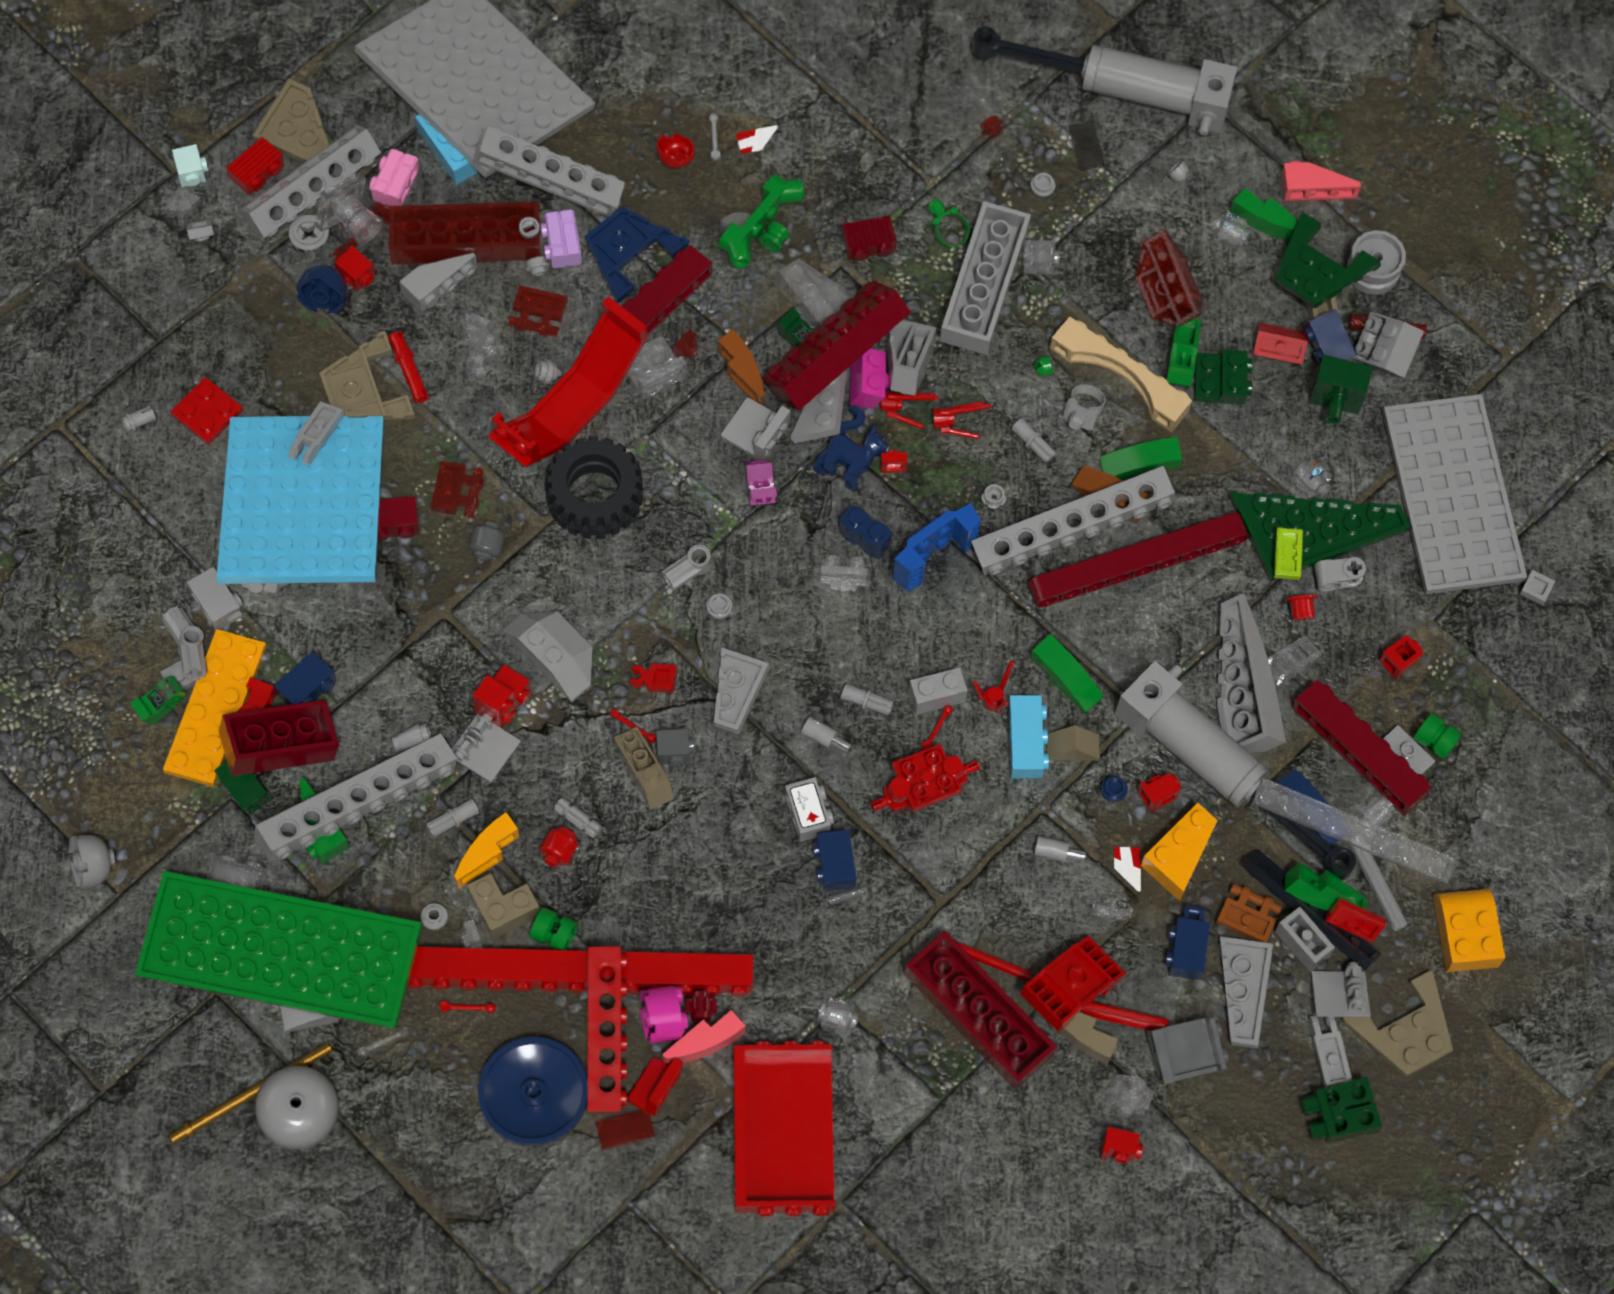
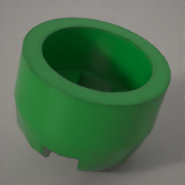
(1043, 366)

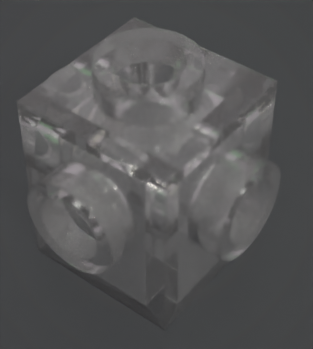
(1130, 1095)

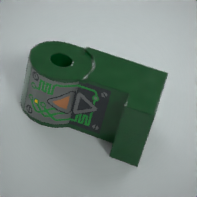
(793, 328)

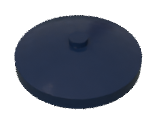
(533, 1091)

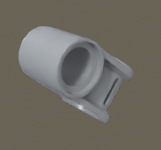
(1336, 574)

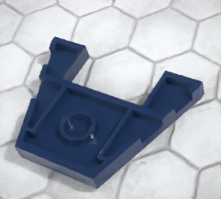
(621, 240)

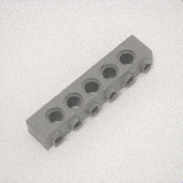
(536, 174)
(258, 210)

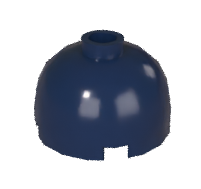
(322, 288)

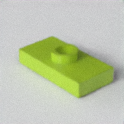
(1288, 553)

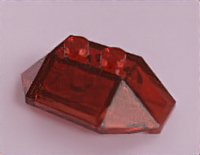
(1167, 281)

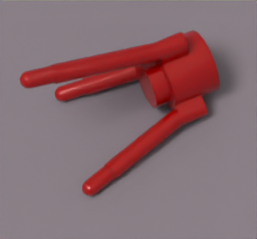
(894, 402)
(945, 417)
(994, 696)

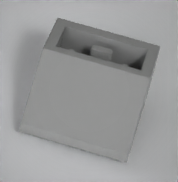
(1387, 344)

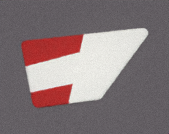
(754, 139)
(1128, 864)

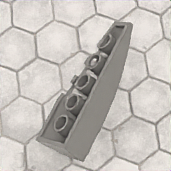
(1248, 692)

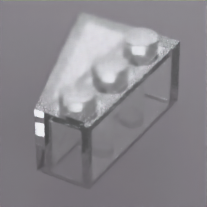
(811, 292)

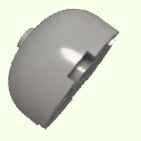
(299, 1126)

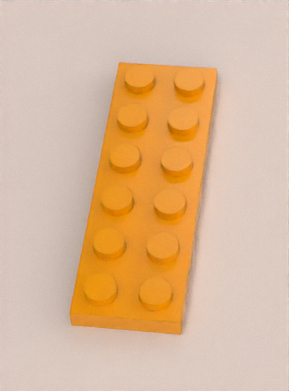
(222, 691)

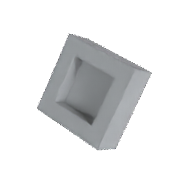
(200, 230)
(1537, 587)
(176, 671)

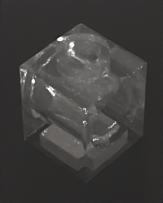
(1040, 257)

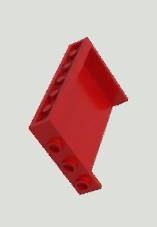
(783, 1129)

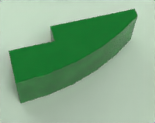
(1264, 217)
(1184, 353)
(1142, 458)
(1066, 673)
(1320, 890)

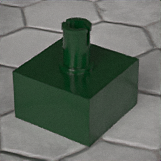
(1340, 387)

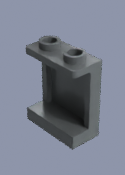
(1187, 1049)

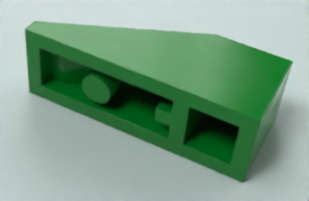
(324, 847)

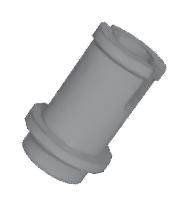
(138, 418)

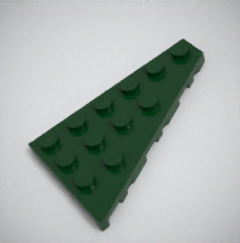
(1328, 526)

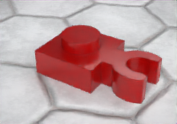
(658, 679)

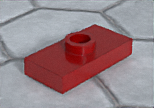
(1355, 920)

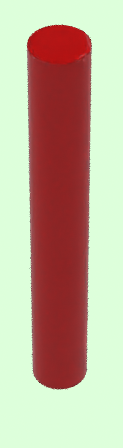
(997, 963)

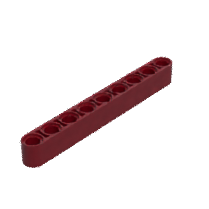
(1138, 560)

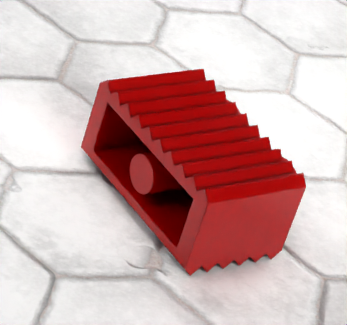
(255, 166)

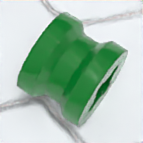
(774, 237)

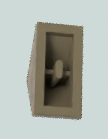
(1073, 745)

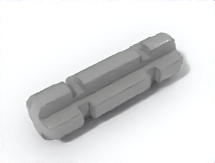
(577, 817)

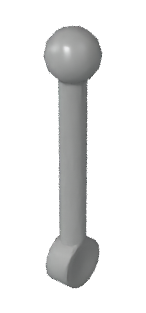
(715, 154)

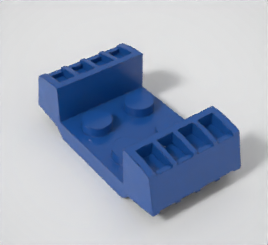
(956, 525)

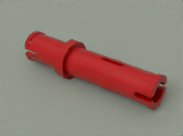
(404, 357)

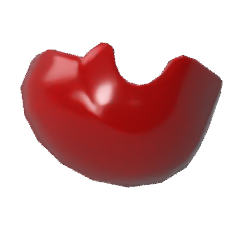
(675, 150)

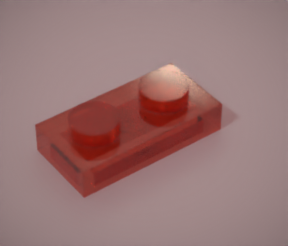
(625, 1130)

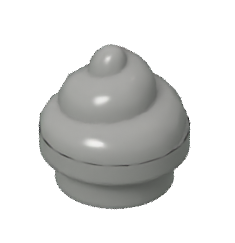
(546, 371)

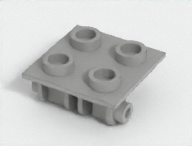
(485, 747)
(1341, 992)

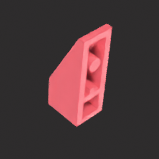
(1313, 182)

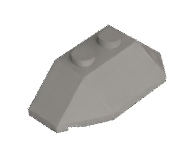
(554, 649)

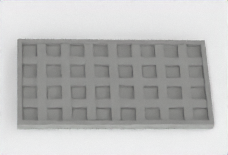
(1454, 494)

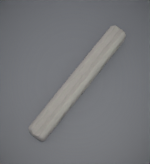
(1380, 889)

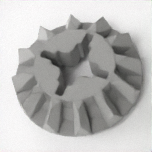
(307, 224)

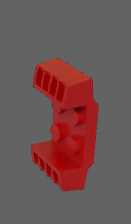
(1072, 982)

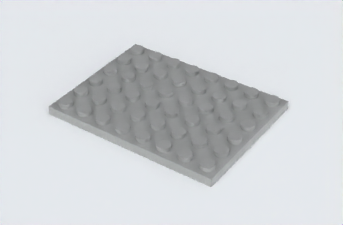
(473, 71)

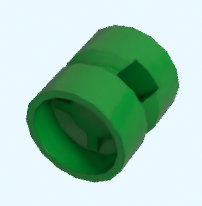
(1438, 736)
(545, 925)

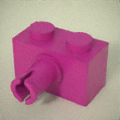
(869, 379)

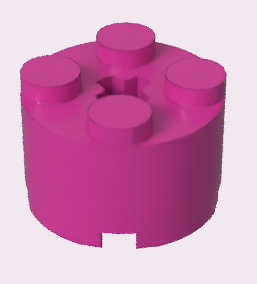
(662, 1014)

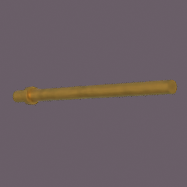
(190, 1128)

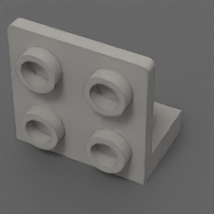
(756, 428)

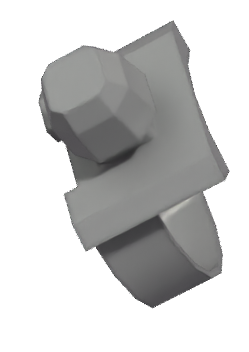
(1082, 417)

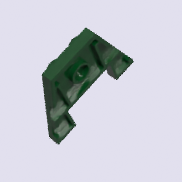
(1313, 274)

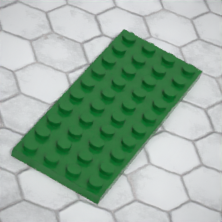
(279, 950)

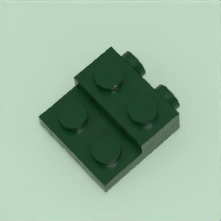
(1223, 377)

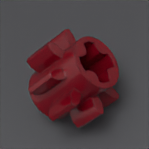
(701, 1006)

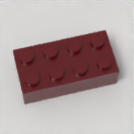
(278, 737)

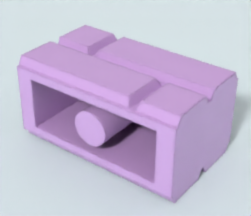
(562, 238)

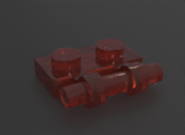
(539, 304)
(449, 487)

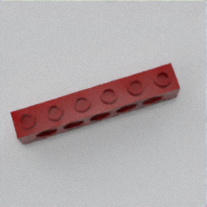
(599, 959)

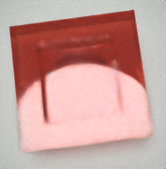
(686, 345)

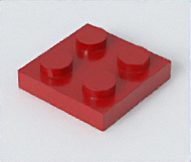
(206, 411)

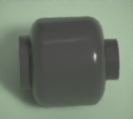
(487, 541)

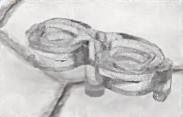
(1117, 914)

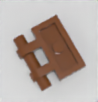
(1246, 920)

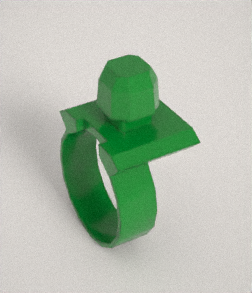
(936, 208)

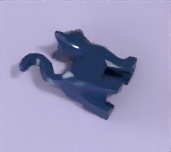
(850, 454)

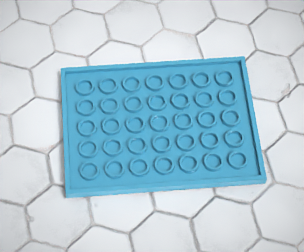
(299, 518)

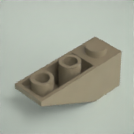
(644, 768)

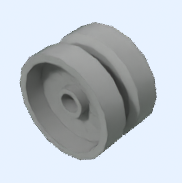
(1391, 255)

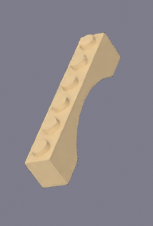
(1080, 345)

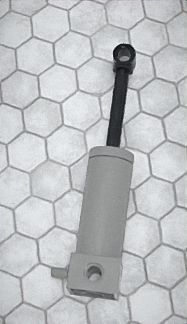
(1133, 77)
(1157, 707)

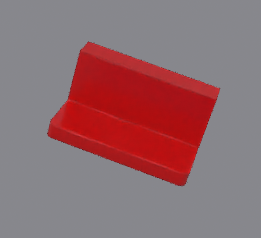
(1280, 343)
(655, 1085)

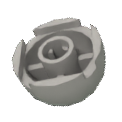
(90, 860)

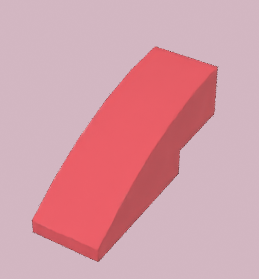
(705, 1039)

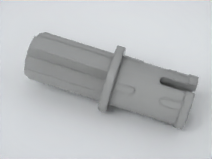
(1033, 440)
(867, 699)
(452, 817)

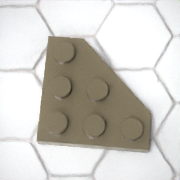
(294, 123)

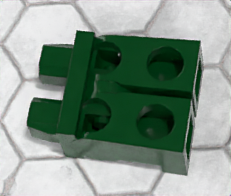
(1342, 1111)

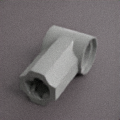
(686, 569)

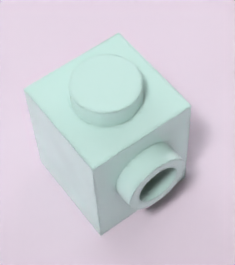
(190, 165)

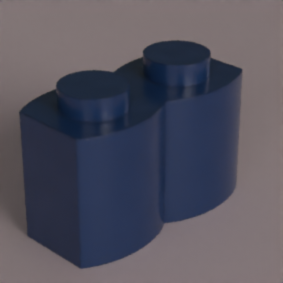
(860, 530)

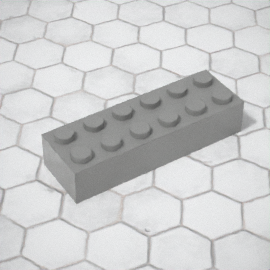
(985, 278)

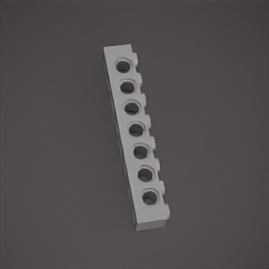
(1081, 509)
(432, 751)

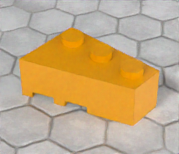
(1179, 851)

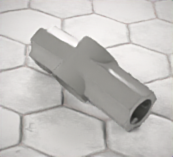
(189, 642)

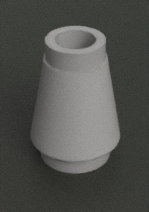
(411, 737)

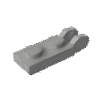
(316, 431)
(1330, 1053)

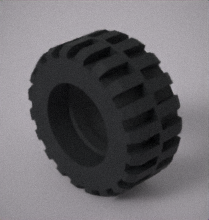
(587, 458)

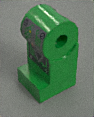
(159, 700)

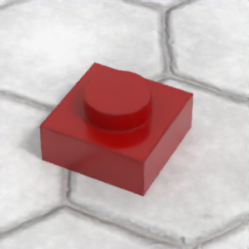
(893, 462)

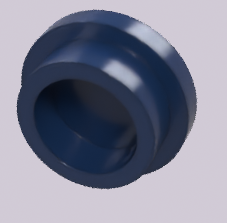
(1114, 789)

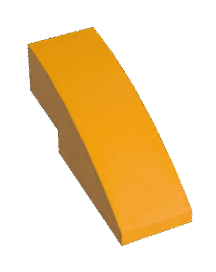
(486, 850)

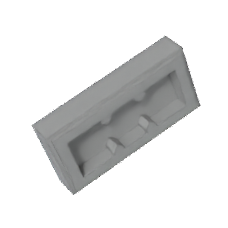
(1405, 746)

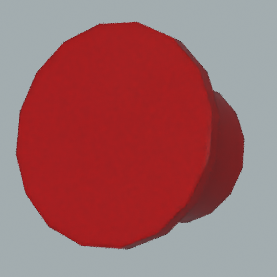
(1302, 607)

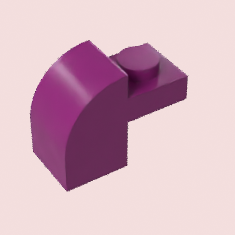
(760, 482)

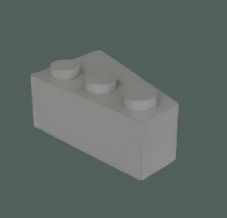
(908, 355)

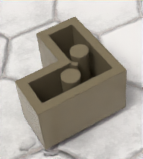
(499, 911)

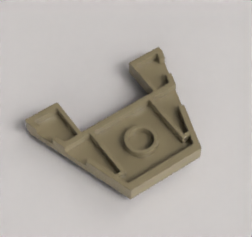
(353, 388)
(1414, 1039)

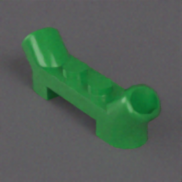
(774, 194)

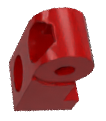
(261, 695)

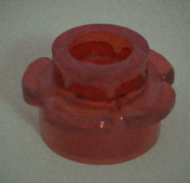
(992, 126)

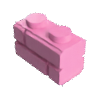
(394, 178)

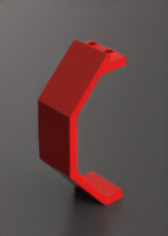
(579, 393)

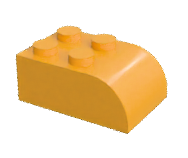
(1469, 930)

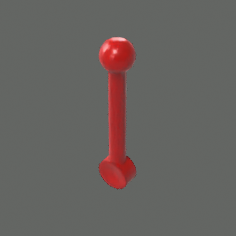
(947, 710)
(650, 737)
(445, 1007)

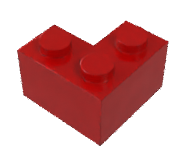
(501, 696)

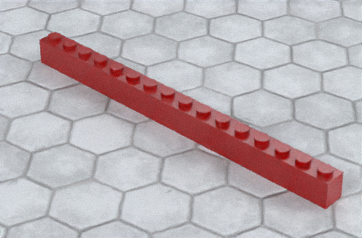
(569, 970)

